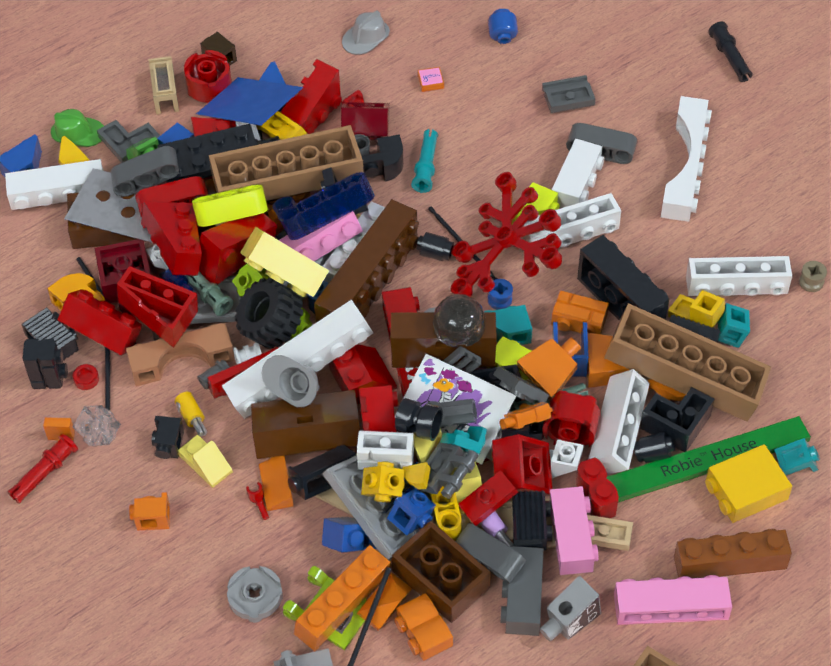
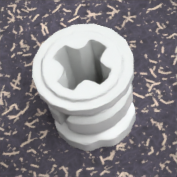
(246, 353)

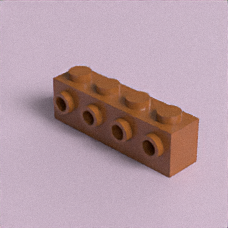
(733, 554)

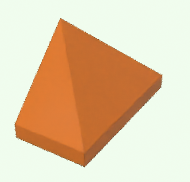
(392, 596)

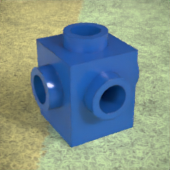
(411, 511)

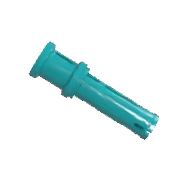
(424, 167)

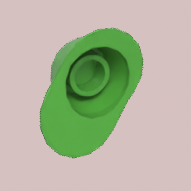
(76, 128)

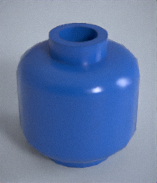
(502, 26)

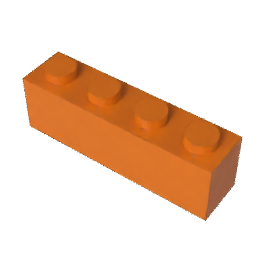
(341, 598)

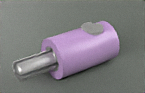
(496, 527)

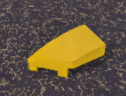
(70, 152)

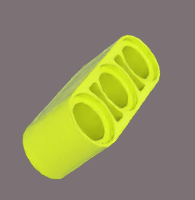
(229, 205)

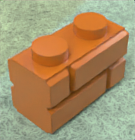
(573, 310)

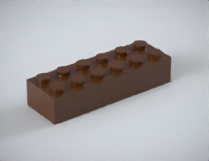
(372, 261)

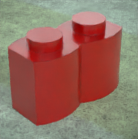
(601, 491)

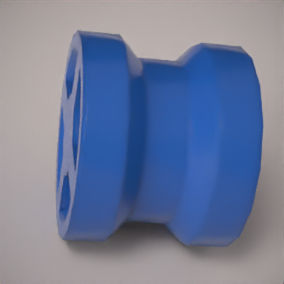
(496, 298)

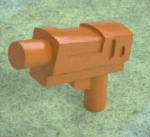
(525, 415)

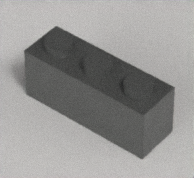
(524, 595)

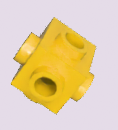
(383, 482)

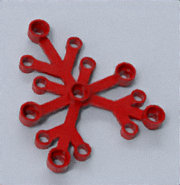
(508, 236)

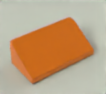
(275, 483)

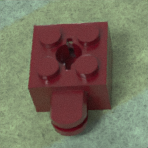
(114, 261)

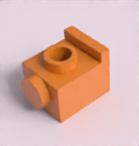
(151, 512)

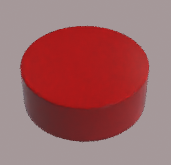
(85, 377)

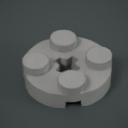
(258, 607)

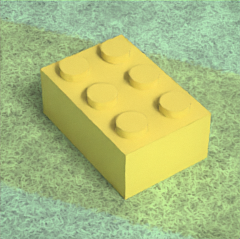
(283, 263)

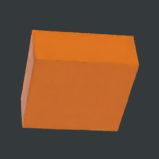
(56, 426)

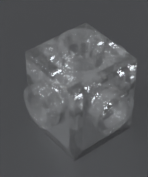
(96, 425)

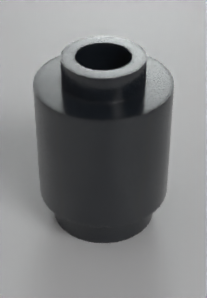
(435, 246)
(654, 447)

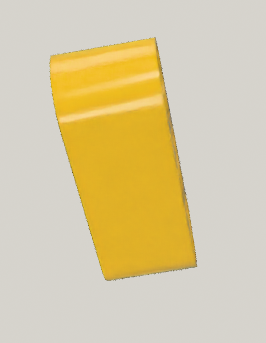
(447, 514)

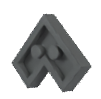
(118, 139)
(519, 386)

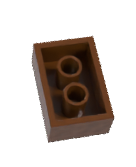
(442, 570)

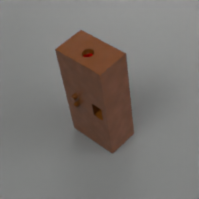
(415, 337)
(289, 429)

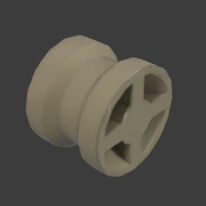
(815, 282)

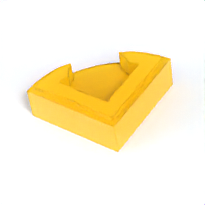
(417, 475)

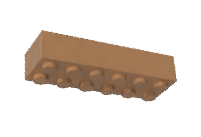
(288, 164)
(688, 360)

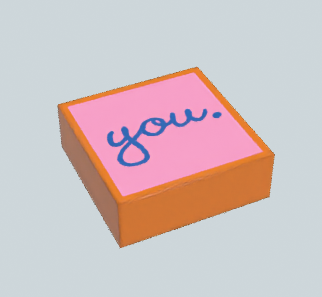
(430, 79)

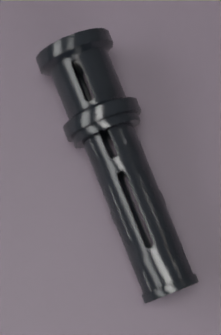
(726, 44)

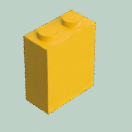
(748, 483)

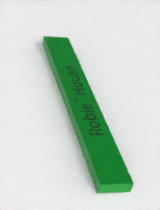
(697, 461)

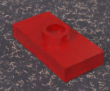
(488, 498)

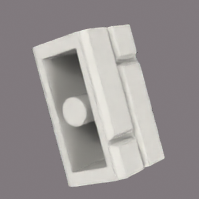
(385, 447)

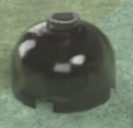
(459, 320)

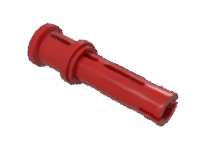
(51, 460)

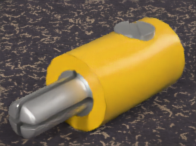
(191, 412)

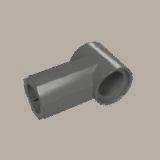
(457, 412)

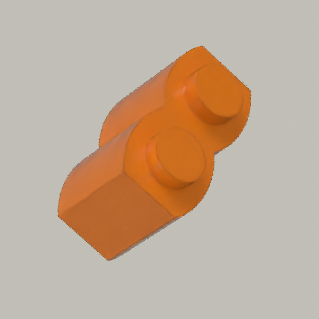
(424, 627)

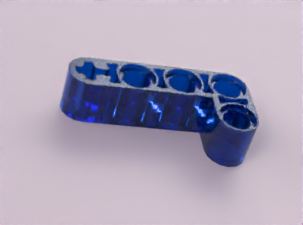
(323, 206)

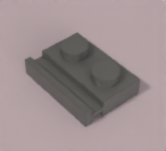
(568, 94)

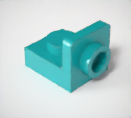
(472, 440)
(797, 456)

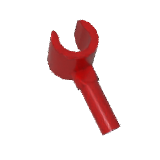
(257, 497)

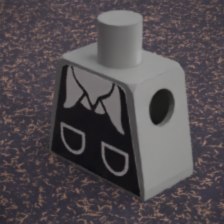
(572, 610)

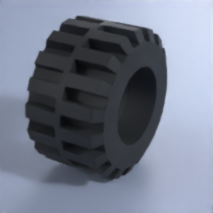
(269, 313)

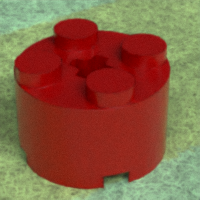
(207, 75)
(572, 418)

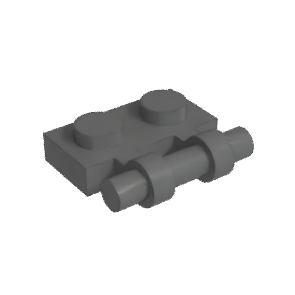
(442, 463)

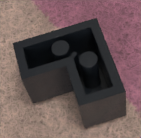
(679, 421)

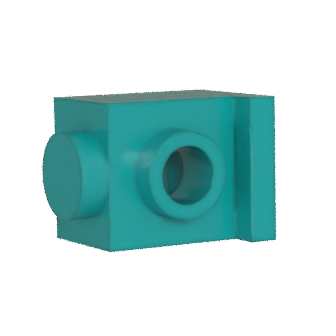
(734, 325)

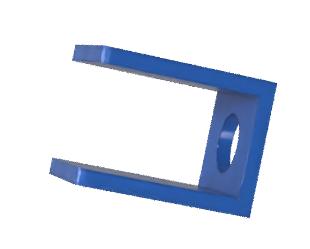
(581, 360)

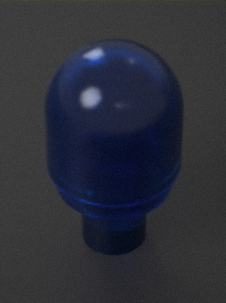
(179, 280)

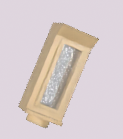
(163, 82)

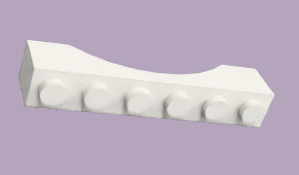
(679, 192)

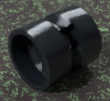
(416, 419)

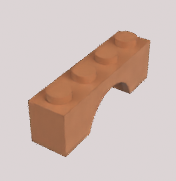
(207, 344)

